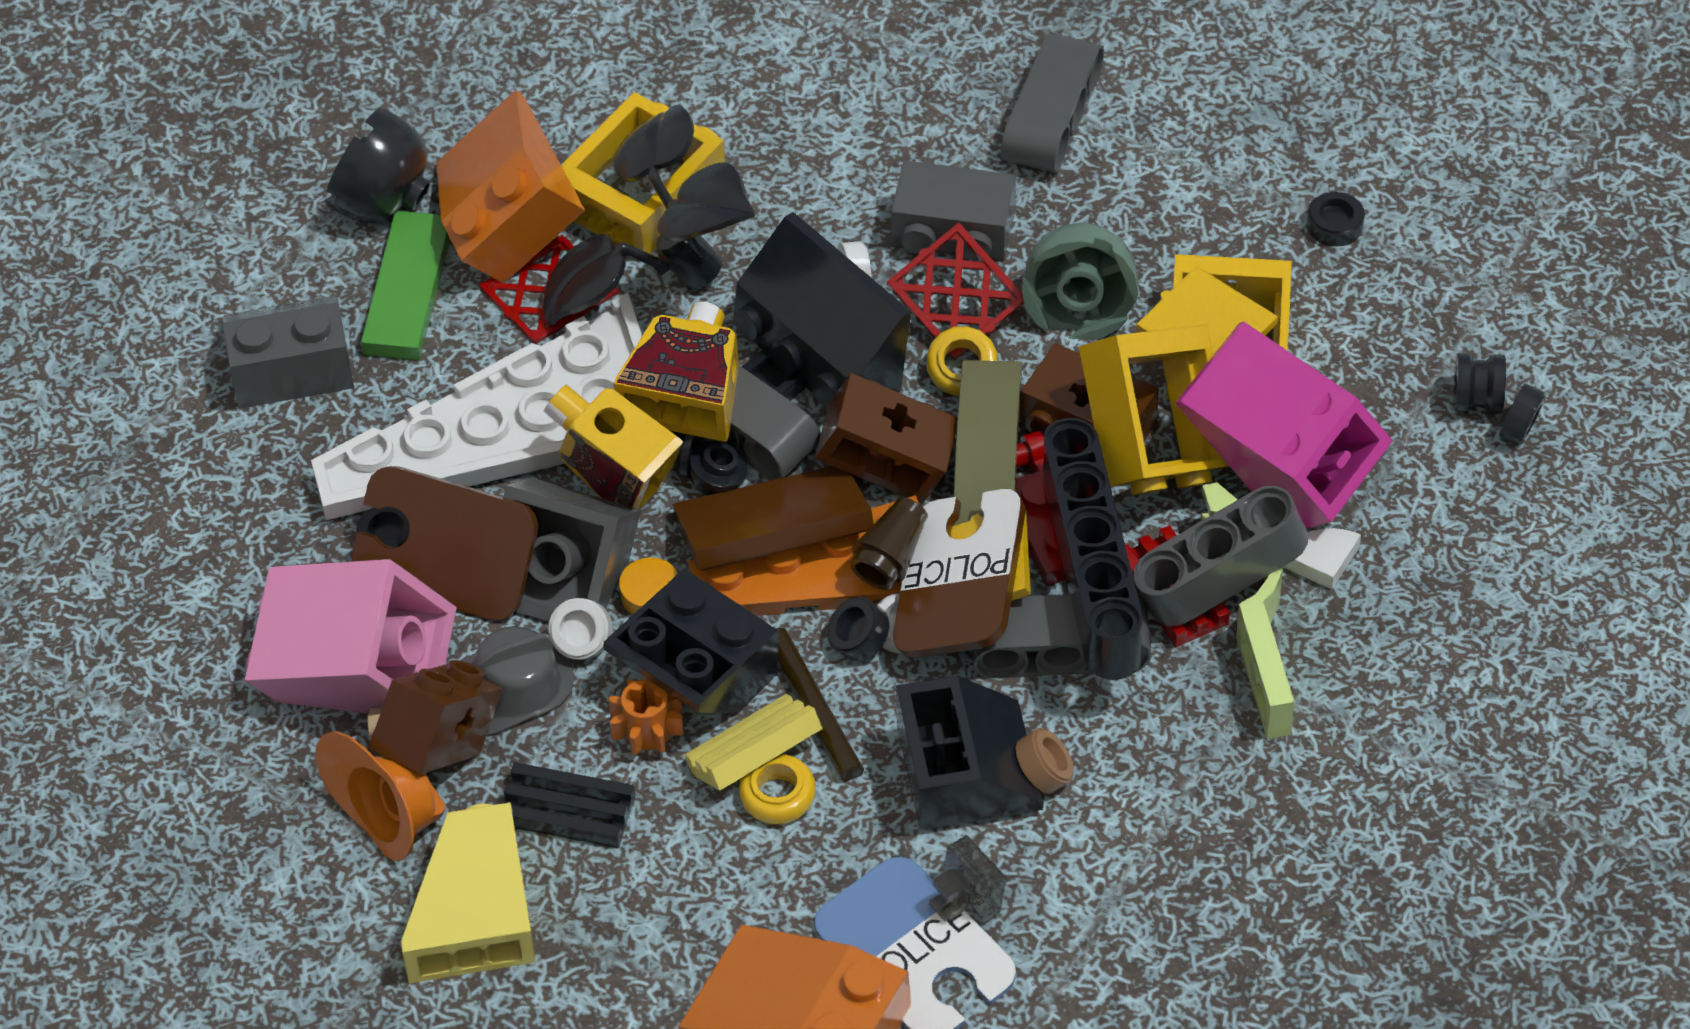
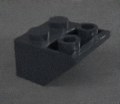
(698, 646)
(962, 752)

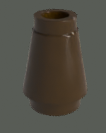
(889, 545)

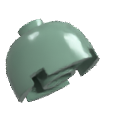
(1084, 271)

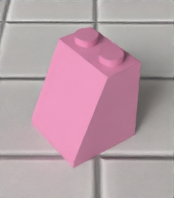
(344, 633)

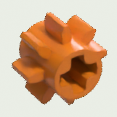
(645, 716)

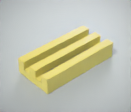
(753, 742)

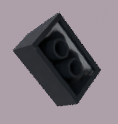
(820, 313)

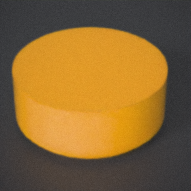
(643, 580)

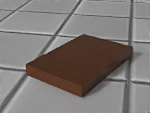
(772, 517)

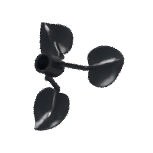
(703, 205)

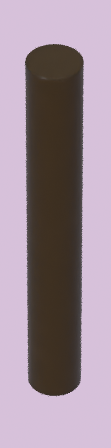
(808, 692)

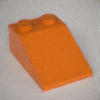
(504, 191)
(798, 984)

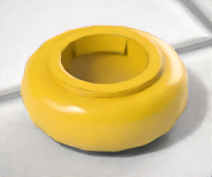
(952, 339)
(778, 809)

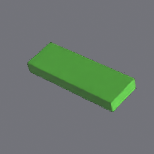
(406, 287)

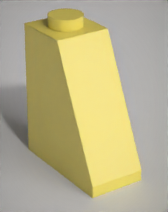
(470, 900)

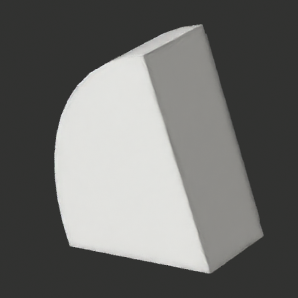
(1326, 555)

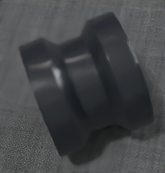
(1479, 383)

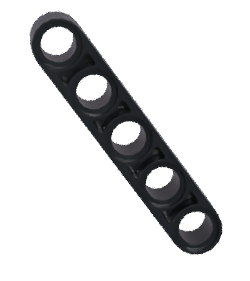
(1092, 549)

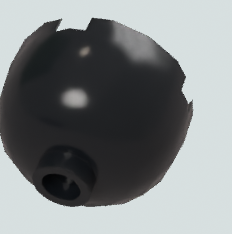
(380, 171)

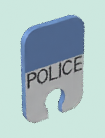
(892, 919)

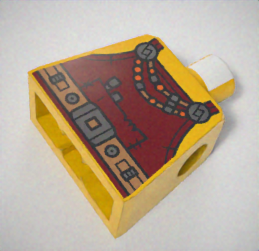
(685, 372)
(613, 445)

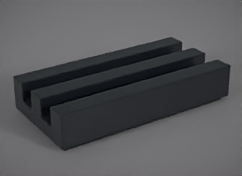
(569, 795)

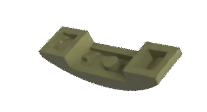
(986, 432)

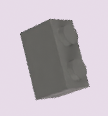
(937, 197)

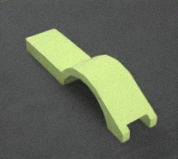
(1257, 639)

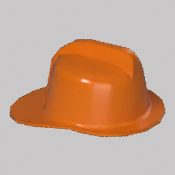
(378, 793)

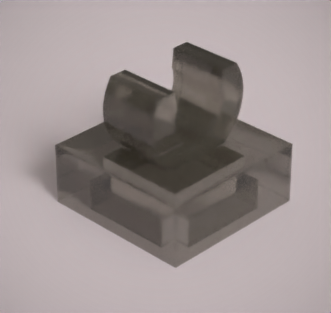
(968, 884)

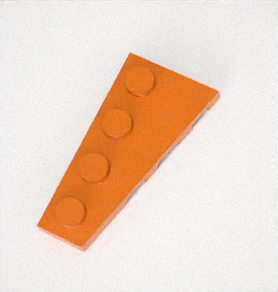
(796, 577)

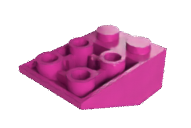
(1283, 424)

